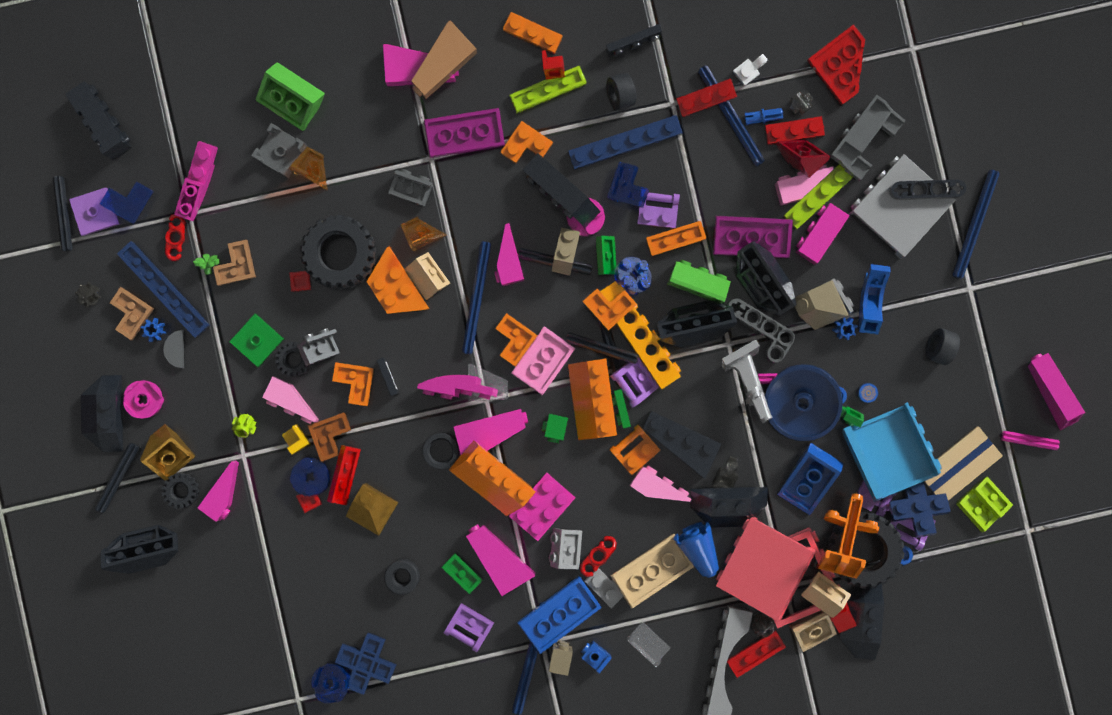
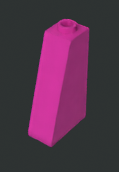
(402, 65)
(1055, 391)
(491, 430)
(499, 561)

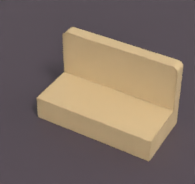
(427, 275)
(826, 595)

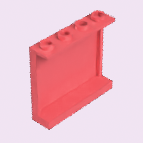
(765, 568)

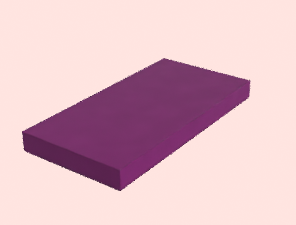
(464, 133)
(736, 232)

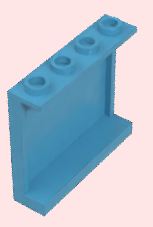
(892, 452)

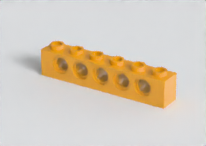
(639, 346)

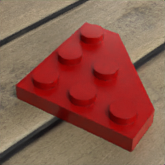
(841, 64)

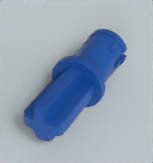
(763, 116)

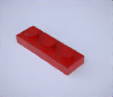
(706, 97)
(794, 130)
(343, 475)
(755, 654)

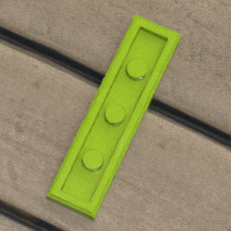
(547, 90)

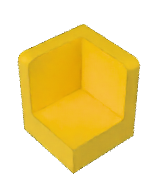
(295, 439)

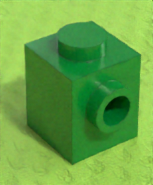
(555, 428)

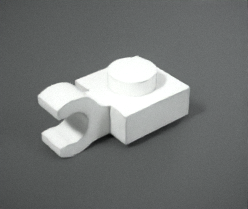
(748, 71)

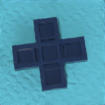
(919, 509)
(365, 663)

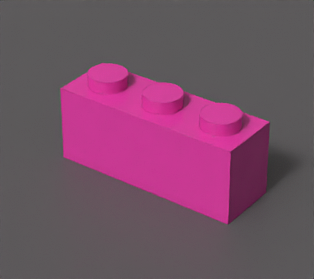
(821, 233)

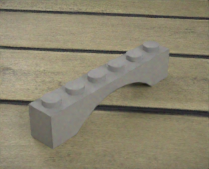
(735, 626)

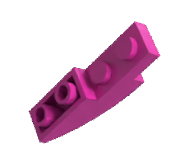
(197, 182)
(450, 386)

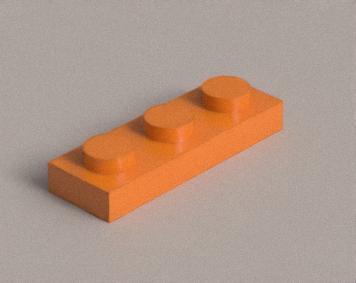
(532, 33)
(676, 238)

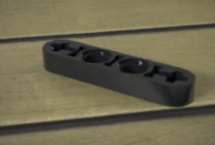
(927, 189)

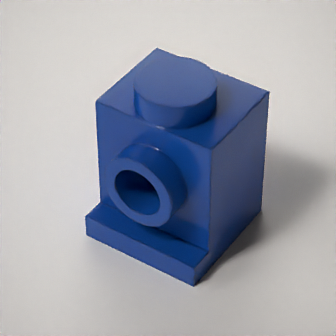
(603, 659)

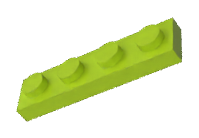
(818, 196)

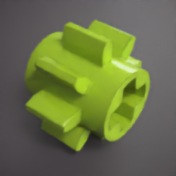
(243, 425)

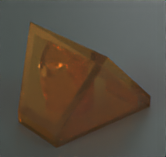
(311, 167)
(420, 233)

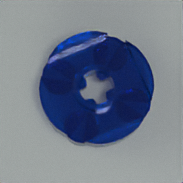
(641, 271)
(311, 488)
(340, 683)

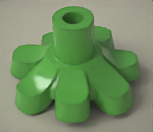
(206, 263)

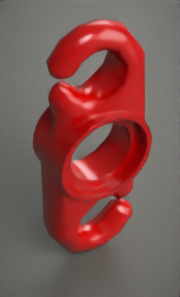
(169, 244)
(595, 564)

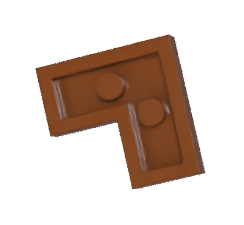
(324, 433)

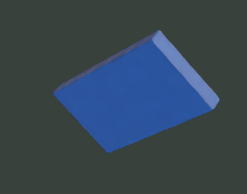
(559, 615)

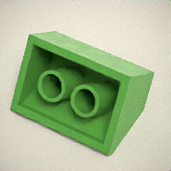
(289, 96)
(699, 281)

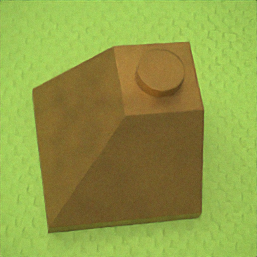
(166, 453)
(371, 509)

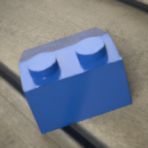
(810, 479)

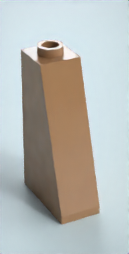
(445, 58)

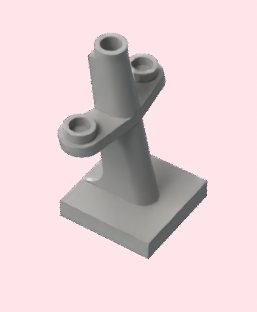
(742, 362)

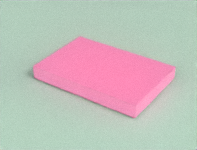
(543, 360)

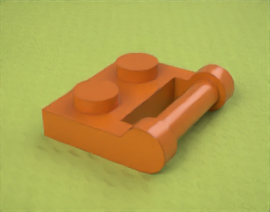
(639, 454)

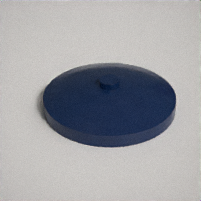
(804, 402)

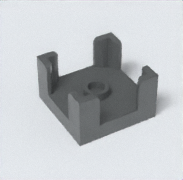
(279, 150)

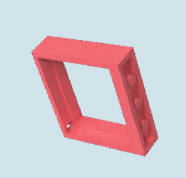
(812, 539)

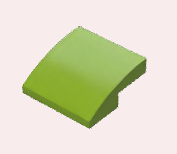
(984, 504)

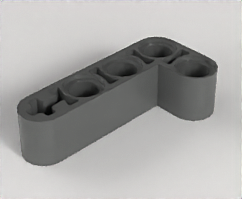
(758, 326)

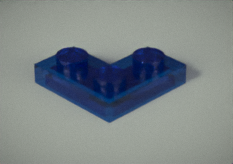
(622, 186)
(129, 206)

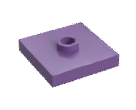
(90, 214)

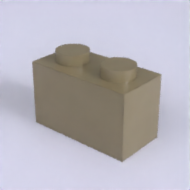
(565, 251)
(560, 658)

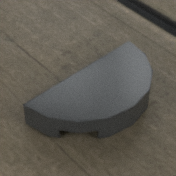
(174, 349)

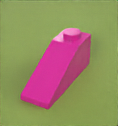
(508, 262)
(220, 497)

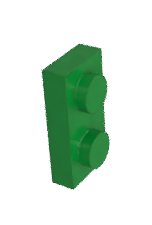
(606, 255)
(622, 417)
(462, 573)

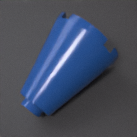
(699, 548)

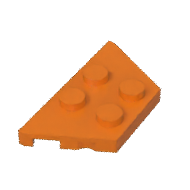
(394, 286)

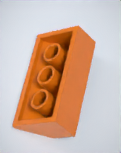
(592, 399)
(492, 479)

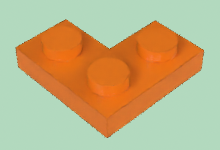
(525, 138)
(609, 312)
(519, 336)
(360, 381)

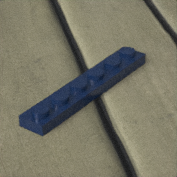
(625, 142)
(163, 289)

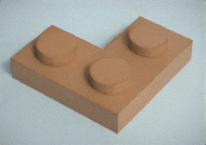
(241, 265)
(136, 312)

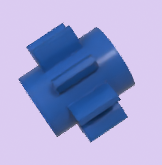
(154, 324)
(850, 330)

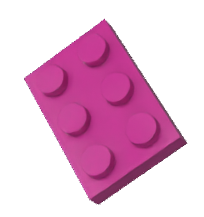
(543, 507)

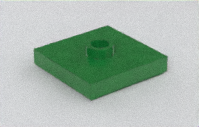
(256, 340)

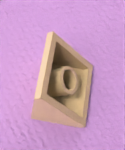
(812, 630)

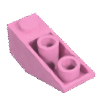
(795, 188)
(287, 396)
(652, 486)

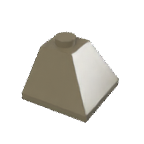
(821, 306)

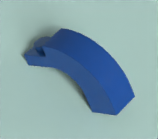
(872, 298)

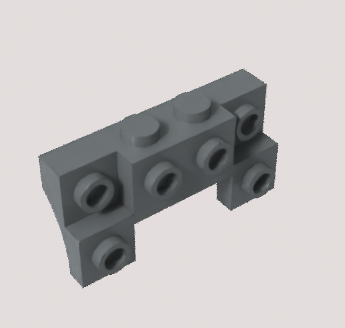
(865, 127)

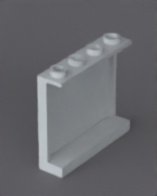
(900, 221)

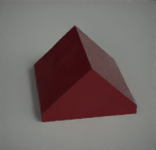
(803, 155)

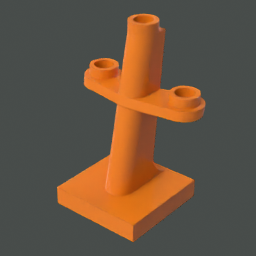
(843, 562)

